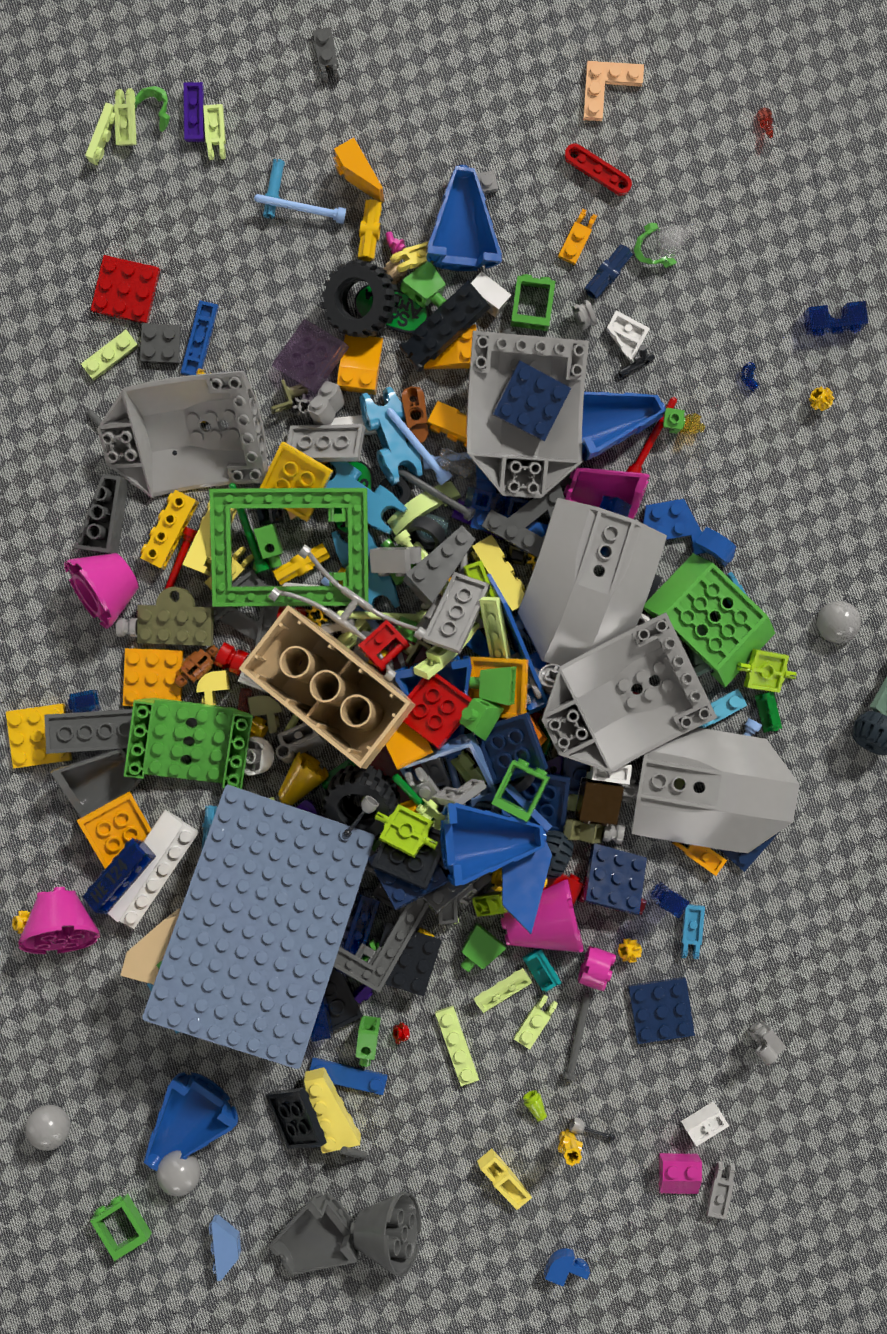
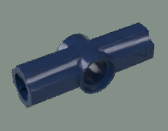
(608, 271)

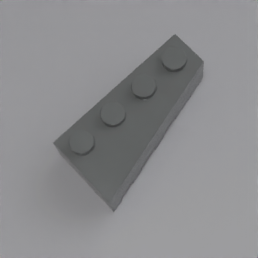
(105, 517)
(436, 568)

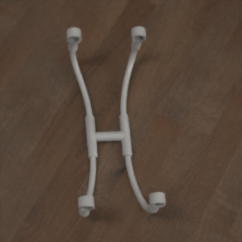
(355, 600)

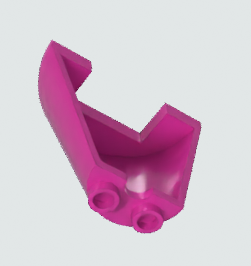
(591, 484)
(554, 924)

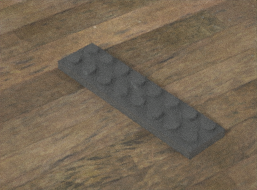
(91, 731)

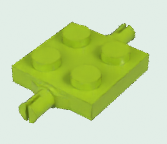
(766, 670)
(406, 830)

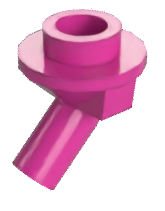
(395, 244)

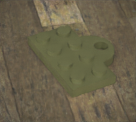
(175, 621)

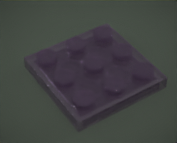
(310, 356)

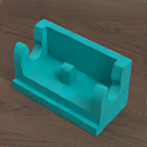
(541, 969)

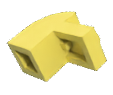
(213, 682)

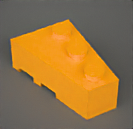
(449, 421)

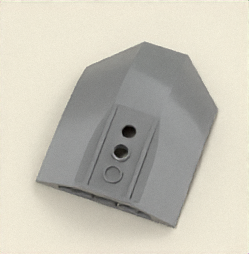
(167, 416)
(506, 455)
(565, 602)
(600, 719)
(744, 797)

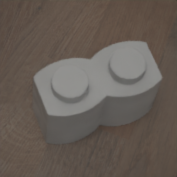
(326, 404)

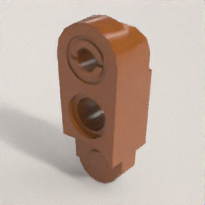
(417, 427)

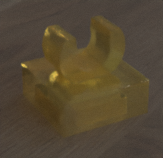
(692, 424)

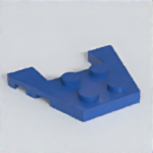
(673, 520)

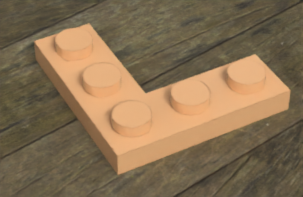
(607, 73)

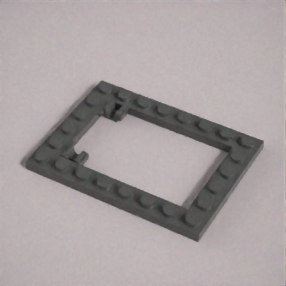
(382, 961)

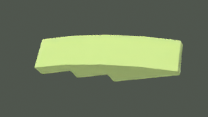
(438, 658)

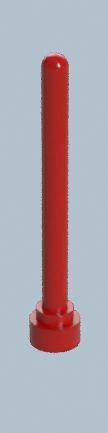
(636, 467)
(188, 536)

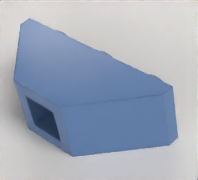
(225, 1246)

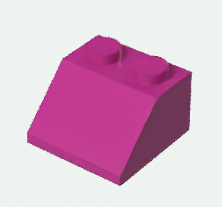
(679, 1173)

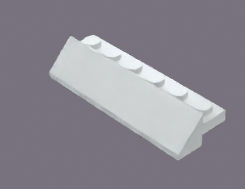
(169, 842)

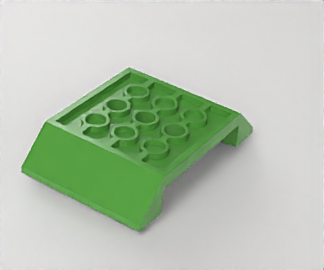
(690, 598)
(158, 743)

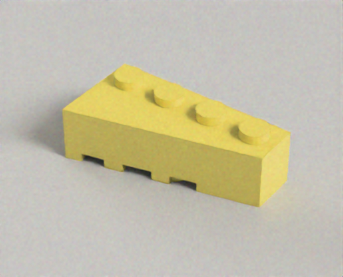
(199, 554)
(501, 571)
(330, 1112)

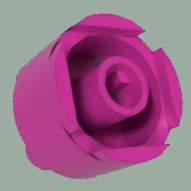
(595, 969)

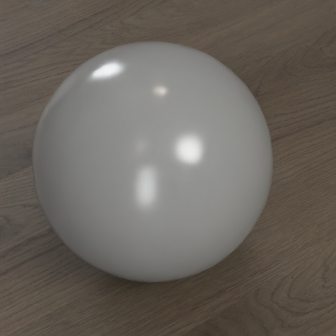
(838, 622)
(47, 1127)
(178, 1175)

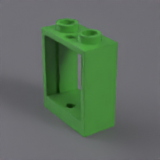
(532, 322)
(512, 808)
(143, 1231)

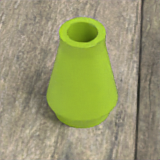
(535, 1105)

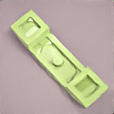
(420, 506)

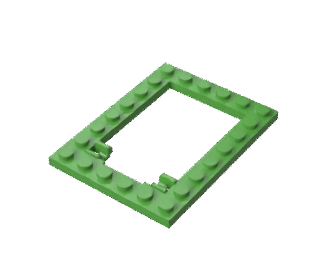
(354, 514)

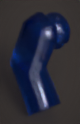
(747, 375)

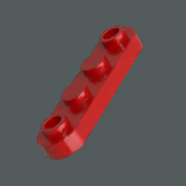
(598, 169)

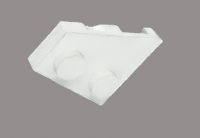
(627, 334)

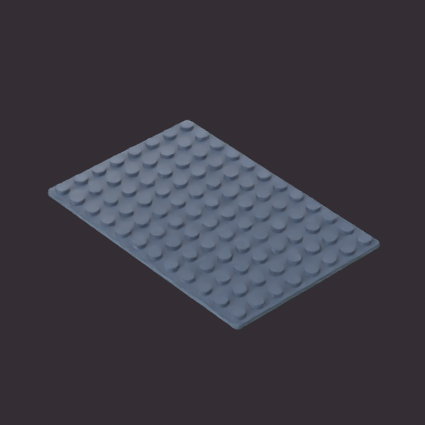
(260, 928)

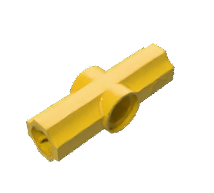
(370, 230)
(299, 566)
(570, 1147)

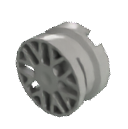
(584, 315)
(547, 677)

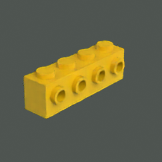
(169, 529)

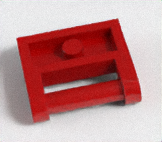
(379, 640)

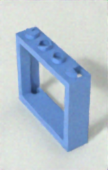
(461, 742)

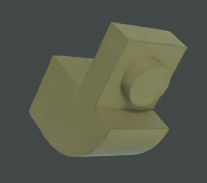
(266, 706)
(577, 830)

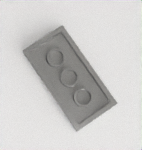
(328, 442)
(456, 613)

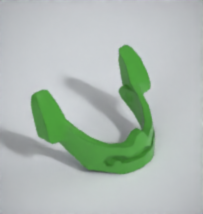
(160, 95)
(650, 228)

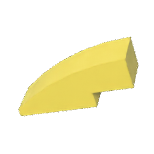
(503, 1179)

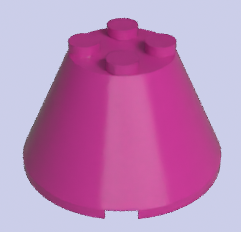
(58, 924)

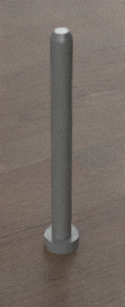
(467, 512)

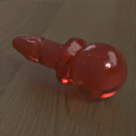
(765, 118)

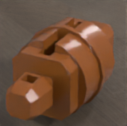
(192, 661)

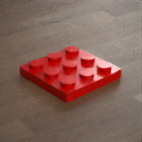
(125, 289)
(436, 709)

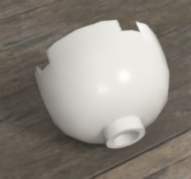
(259, 756)

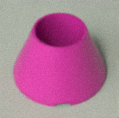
(102, 585)

